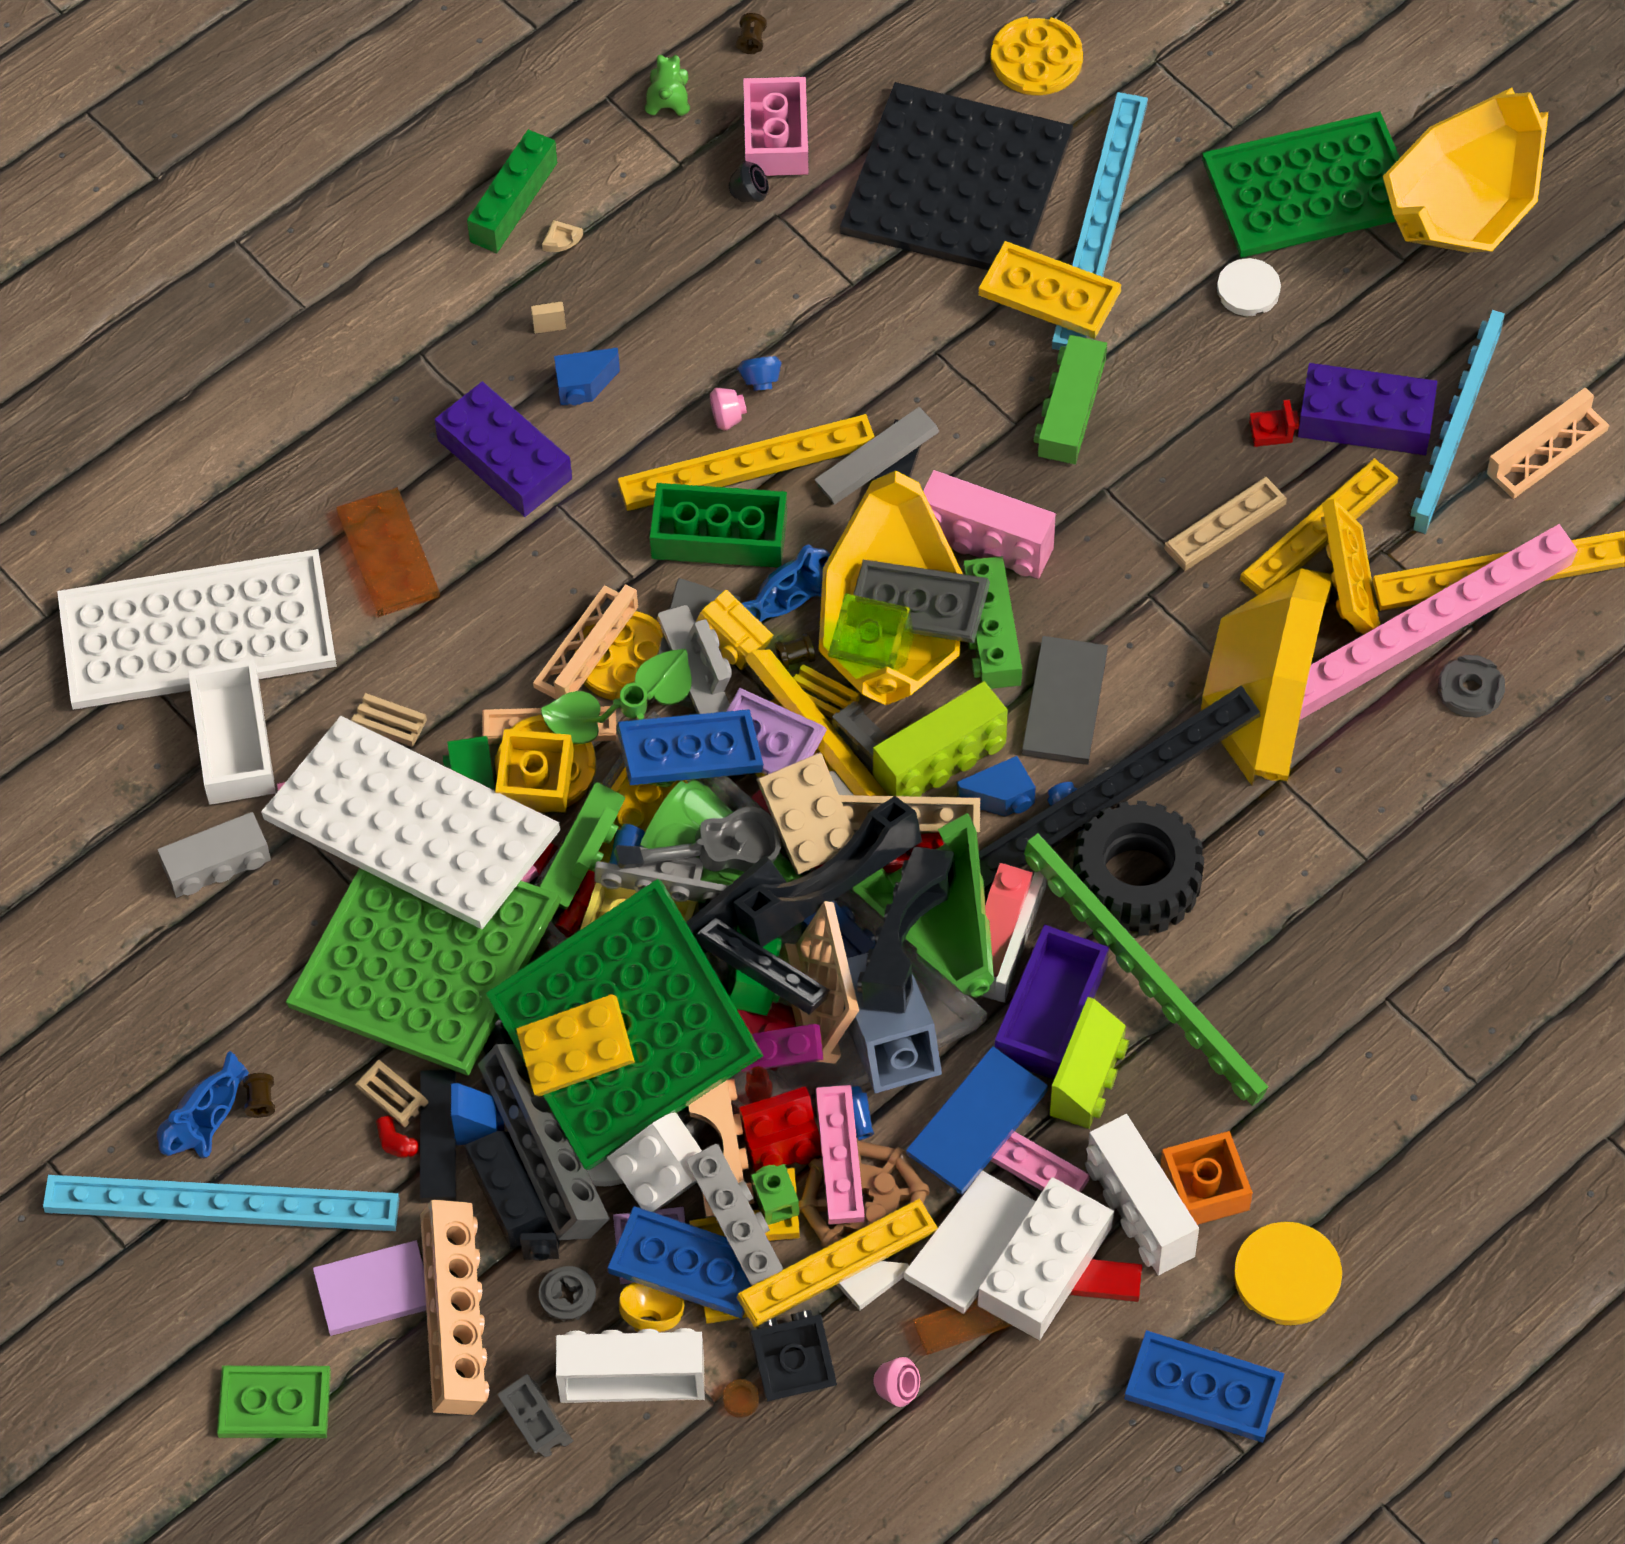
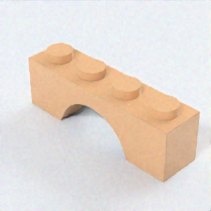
(716, 1110)

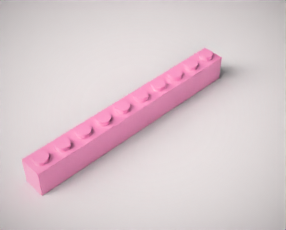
(1437, 617)

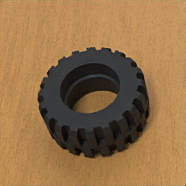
(1150, 831)

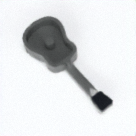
(719, 842)

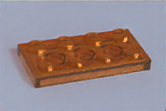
(388, 552)

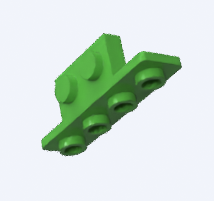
(583, 843)

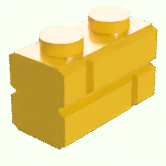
(736, 629)

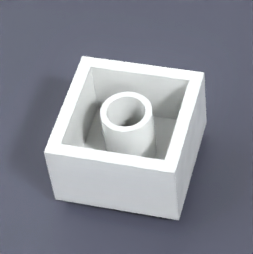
(656, 1162)

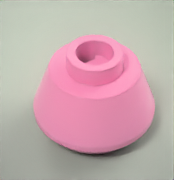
(727, 407)
(897, 1381)

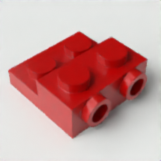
(781, 1130)

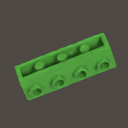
(1071, 399)
(996, 638)

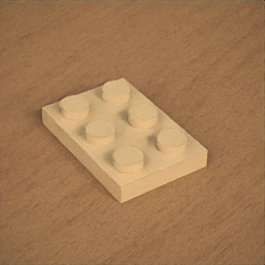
(807, 812)

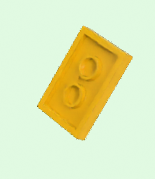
(575, 1045)

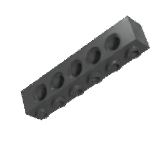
(543, 1147)

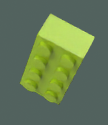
(941, 743)

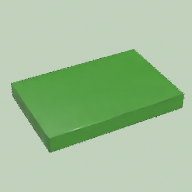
(274, 1402)

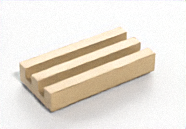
(394, 711)
(410, 1109)

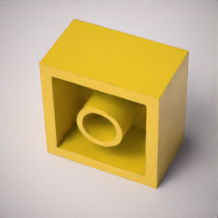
(536, 769)

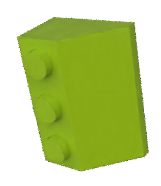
(1088, 1066)

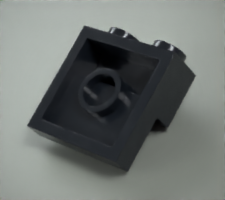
(793, 1356)

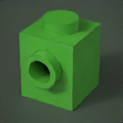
(775, 1193)

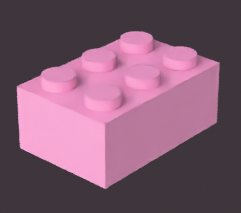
(776, 124)

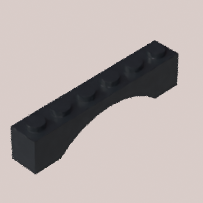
(924, 884)
(776, 908)

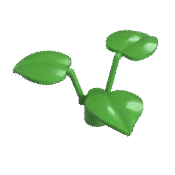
(662, 677)

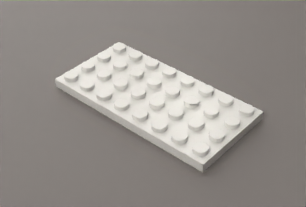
(150, 630)
(411, 821)

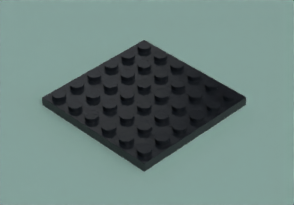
(955, 177)

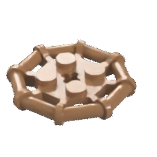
(874, 1181)

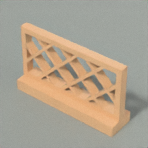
(829, 966)

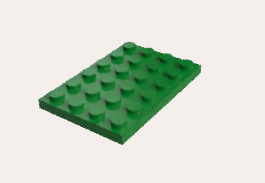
(1304, 183)

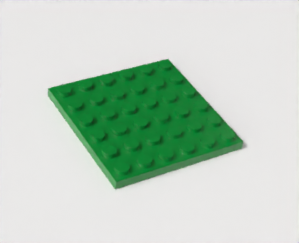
(672, 1008)

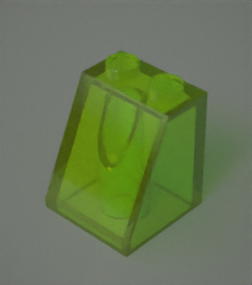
(872, 633)

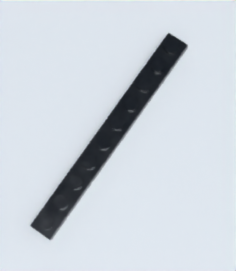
(1122, 780)

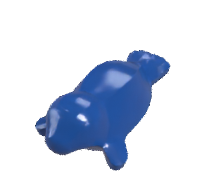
(790, 584)
(201, 1111)

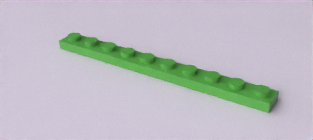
(1151, 977)

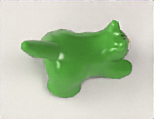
(667, 87)

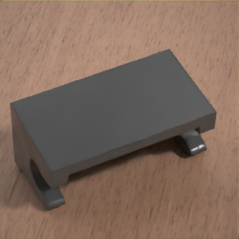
(858, 732)
(534, 1416)

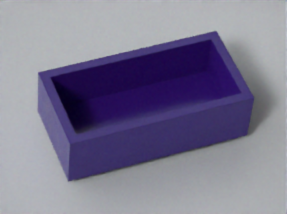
(1367, 409)
(503, 449)
(1050, 1000)

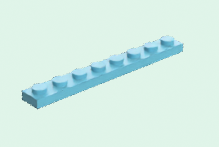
(1452, 431)

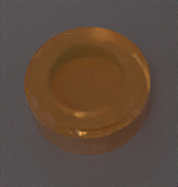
(740, 1398)

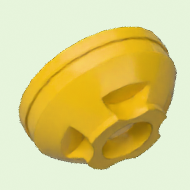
(642, 1301)

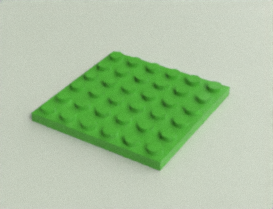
(417, 972)

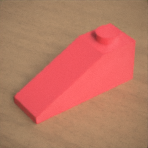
(1004, 908)

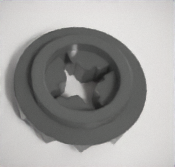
(573, 1279)

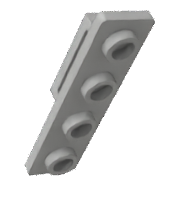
(708, 668)
(679, 877)
(734, 1214)

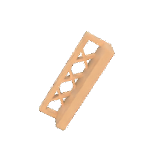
(1541, 434)
(593, 647)

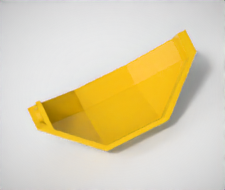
(1471, 175)
(892, 528)
(1269, 652)

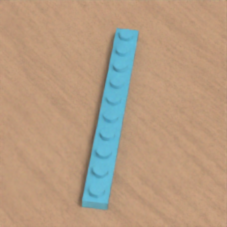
(1107, 192)
(221, 1203)

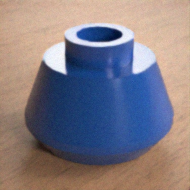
(760, 372)

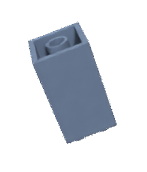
(891, 1044)

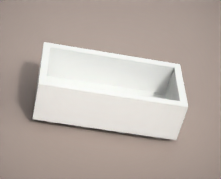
(231, 732)
(1141, 1195)
(1045, 1258)
(630, 1366)

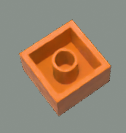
(1208, 1177)

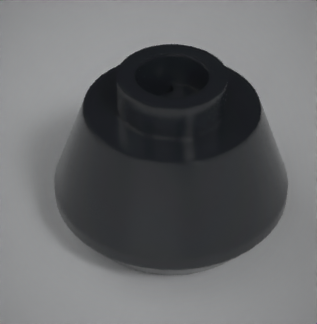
(749, 183)

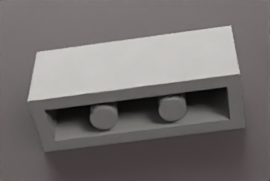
(214, 855)

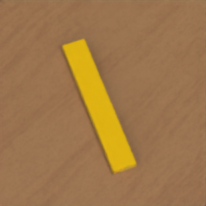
(1309, 536)
(832, 745)
(836, 1262)

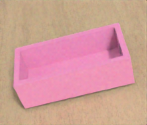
(991, 524)

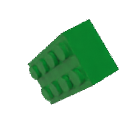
(718, 525)

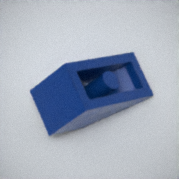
(585, 374)
(1001, 788)
(473, 1114)

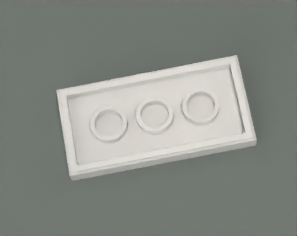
(969, 1242)

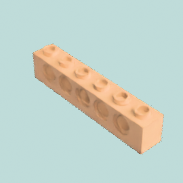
(449, 1390)

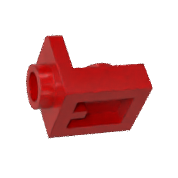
(1274, 426)

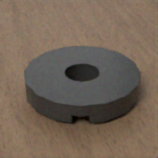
(1468, 702)

